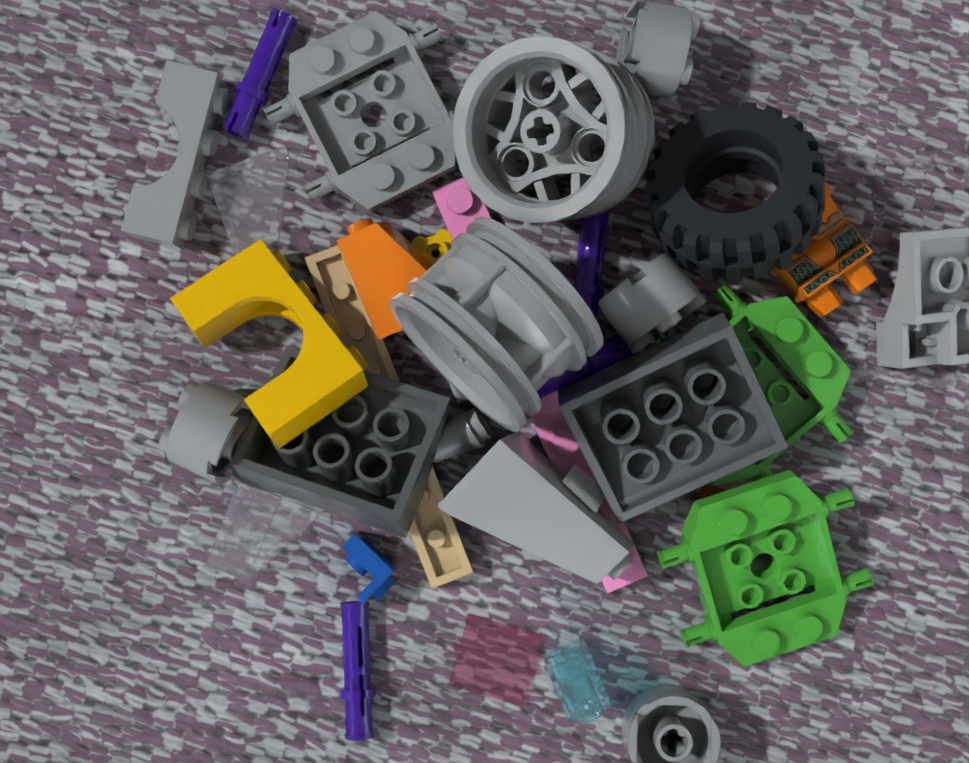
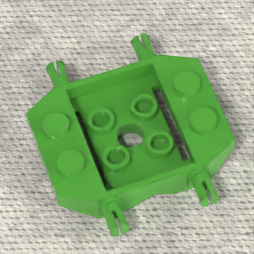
(803, 355)
(758, 518)

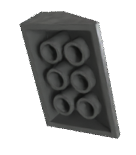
(671, 418)
(360, 459)

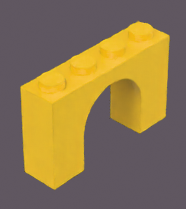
(257, 286)

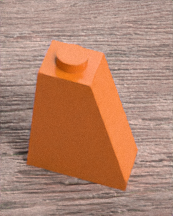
(380, 266)

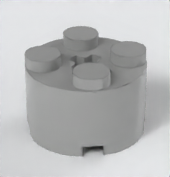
(658, 46)
(651, 302)
(206, 430)
(664, 709)

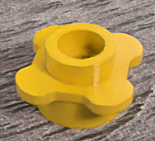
(440, 241)

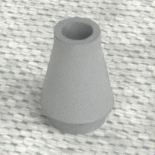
(463, 434)

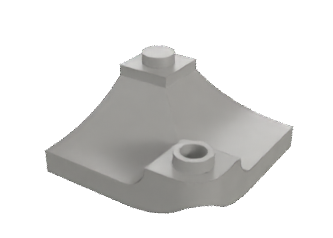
(929, 302)

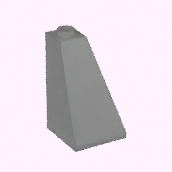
(524, 502)

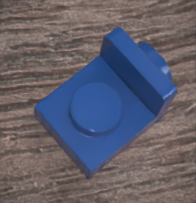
(368, 559)

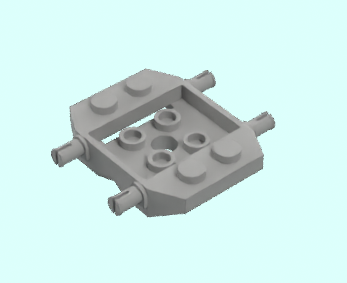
(364, 161)

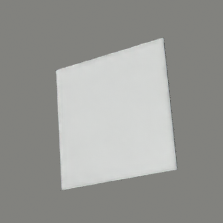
(584, 488)

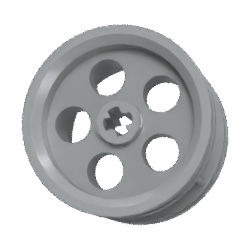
(497, 321)

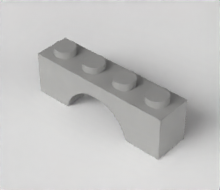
(165, 207)

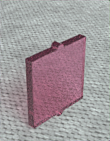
(495, 660)

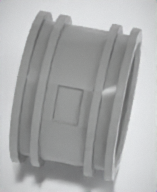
(506, 115)

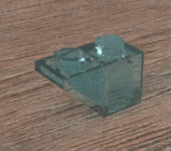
(577, 681)

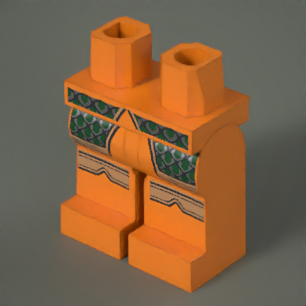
(832, 253)

